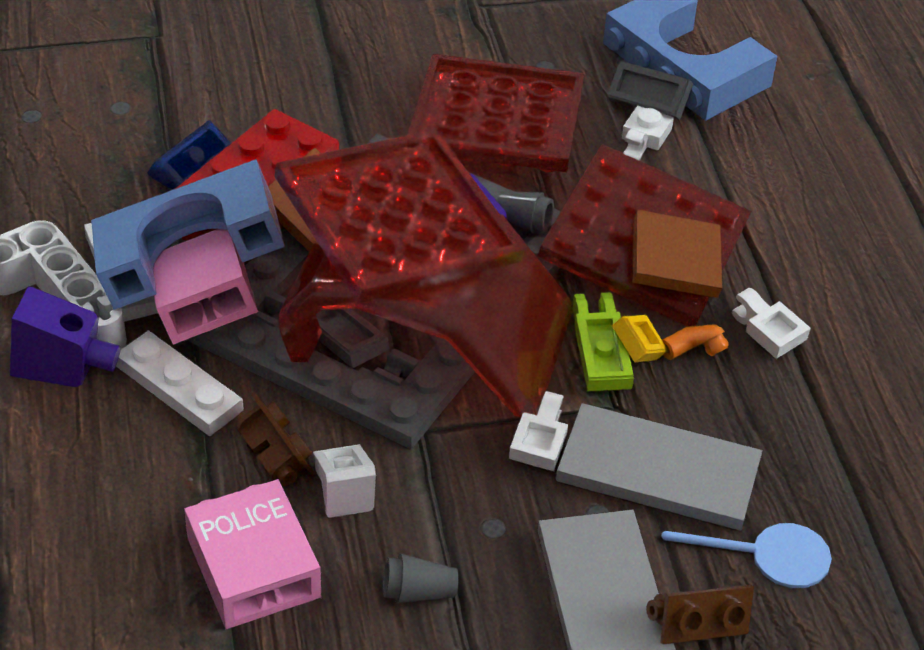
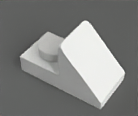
(346, 480)

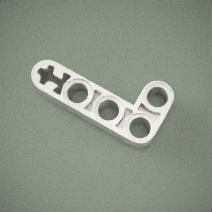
(45, 257)

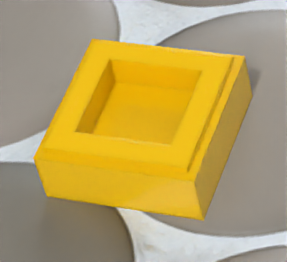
(639, 338)

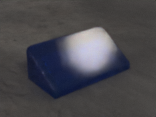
(188, 155)

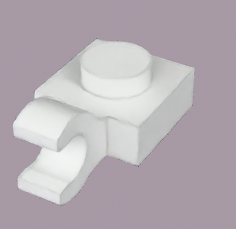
(645, 129)
(772, 327)
(540, 437)

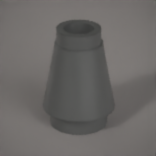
(527, 209)
(418, 580)

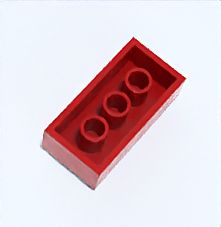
(269, 141)

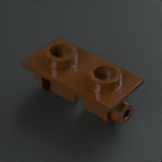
(286, 454)
(702, 613)

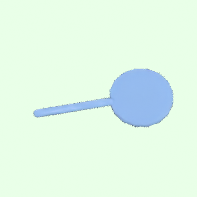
(783, 553)

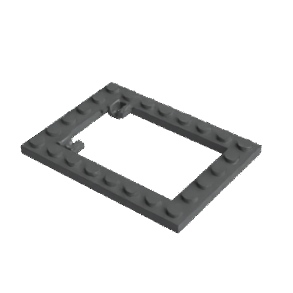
(374, 399)

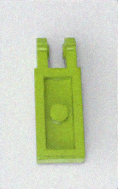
(602, 353)

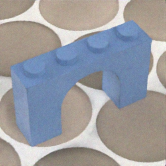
(719, 80)
(135, 236)

